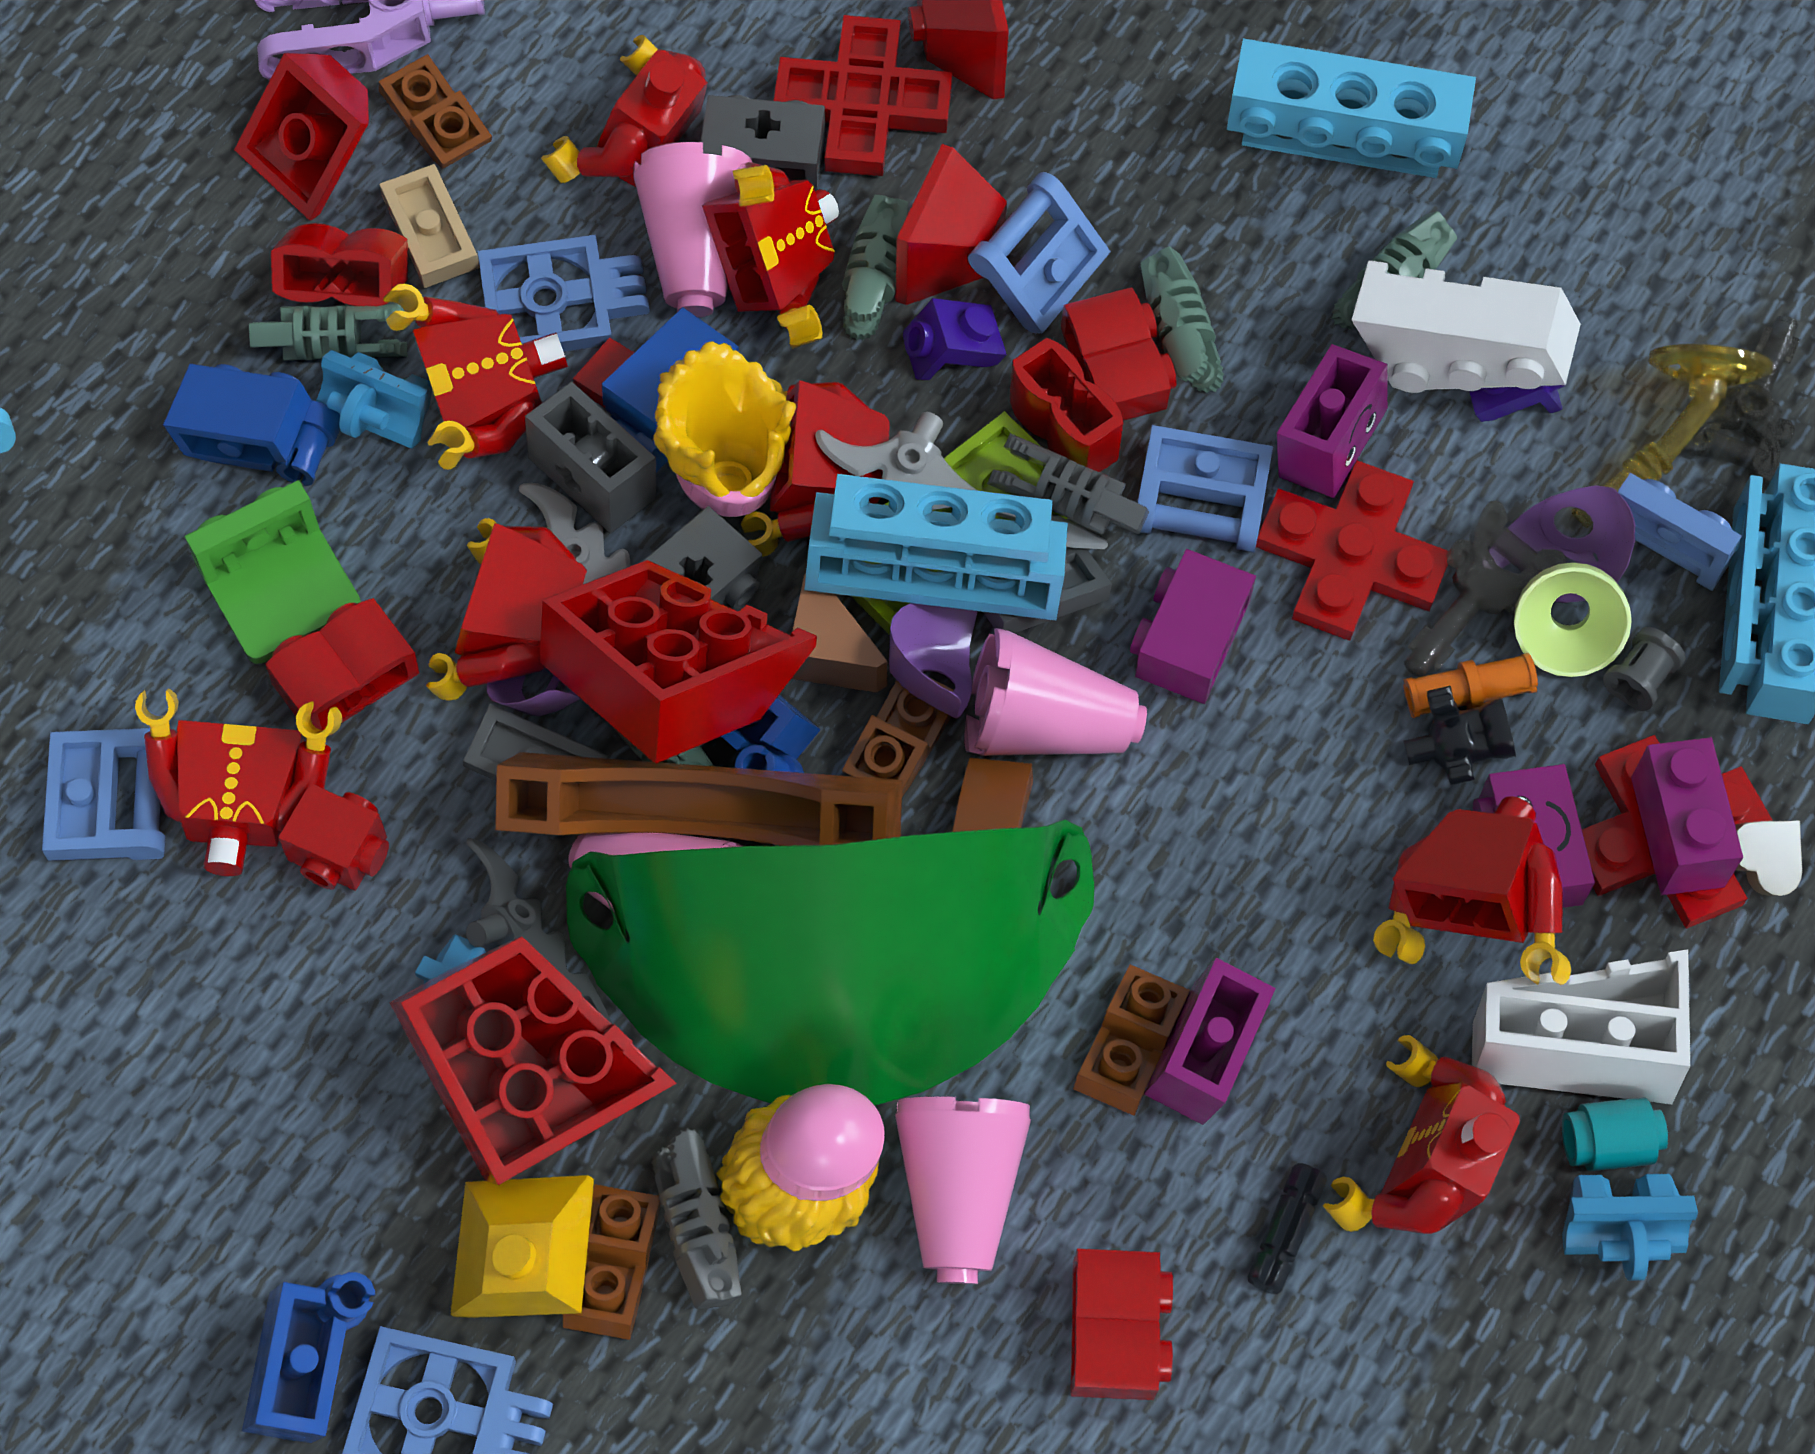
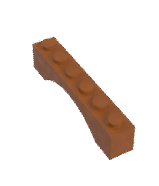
(632, 796)

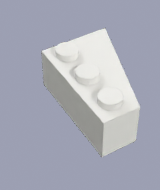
(1465, 334)
(1595, 1035)

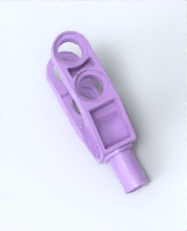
(379, 39)

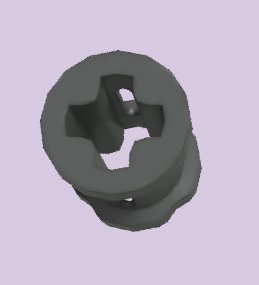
(1644, 668)

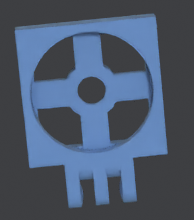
(611, 286)
(494, 1425)

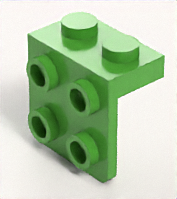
(271, 570)

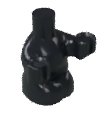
(1463, 736)

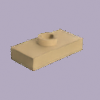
(431, 224)

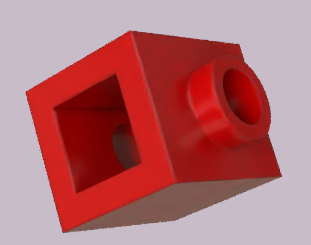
(335, 838)

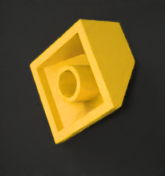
(523, 1247)

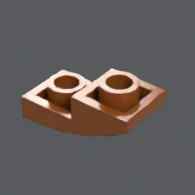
(434, 112)
(898, 738)
(993, 795)
(1131, 1039)
(616, 1261)

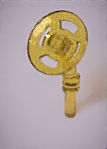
(1709, 373)

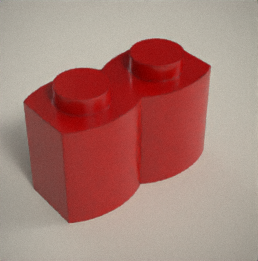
(327, 262)
(1117, 351)
(1063, 407)
(343, 664)
(1118, 1325)

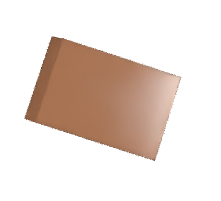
(843, 650)

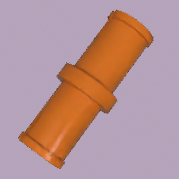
(1474, 683)

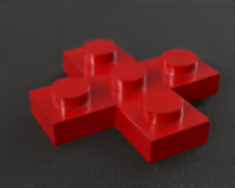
(866, 94)
(1353, 550)
(1621, 850)

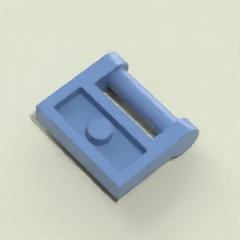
(1054, 264)
(1209, 471)
(1678, 532)
(84, 798)

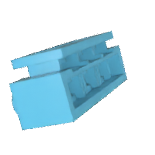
(1351, 104)
(960, 543)
(1784, 668)

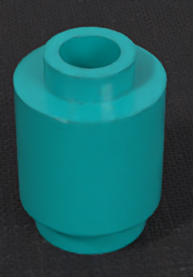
(1614, 1134)

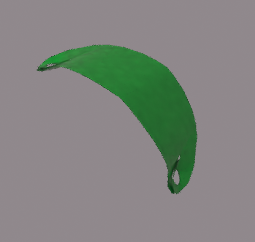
(834, 959)

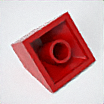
(964, 40)
(306, 128)
(943, 227)

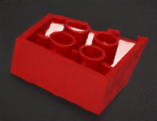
(666, 657)
(522, 1058)

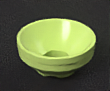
(1577, 647)

